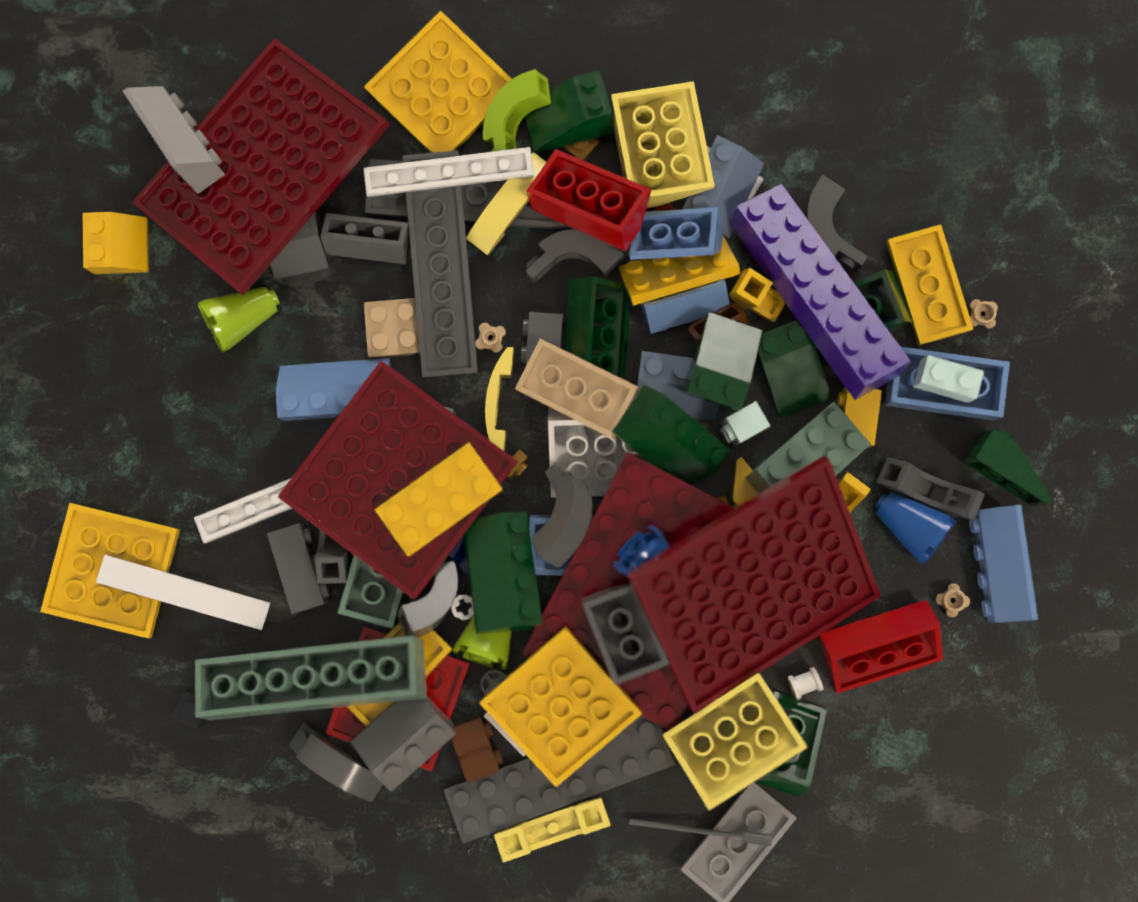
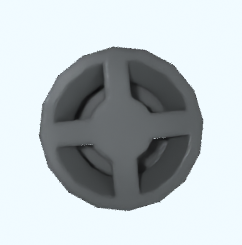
(488, 683)

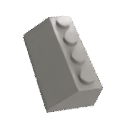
(176, 136)

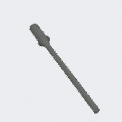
(742, 836)

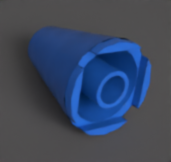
(914, 524)
(640, 549)

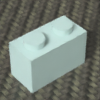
(948, 379)
(743, 424)

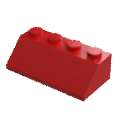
(589, 199)
(882, 646)

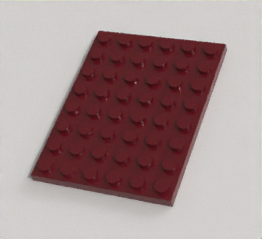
(283, 150)
(634, 500)
(756, 584)

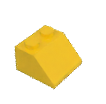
(115, 243)

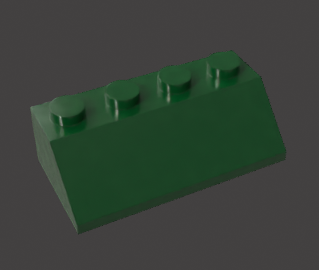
(598, 323)
(670, 437)
(502, 573)

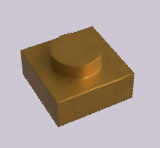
(582, 149)
(521, 466)

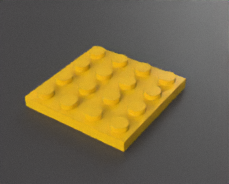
(438, 86)
(84, 542)
(560, 706)

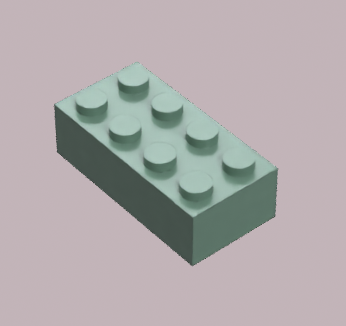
(826, 434)

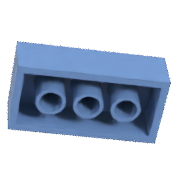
(990, 398)

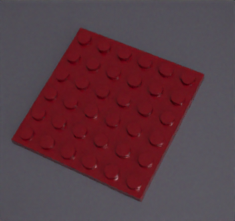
(372, 453)

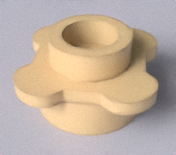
(990, 310)
(495, 343)
(960, 600)

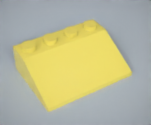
(662, 141)
(734, 741)

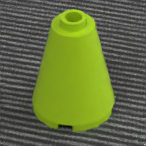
(237, 315)
(485, 647)

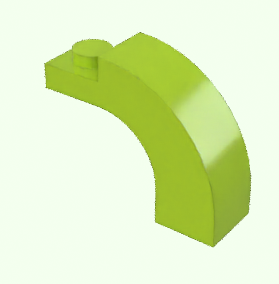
(511, 105)

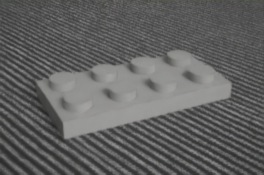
(725, 864)

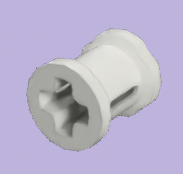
(457, 602)
(805, 683)

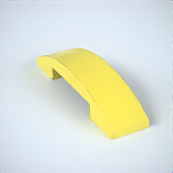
(502, 210)
(502, 370)
(551, 828)

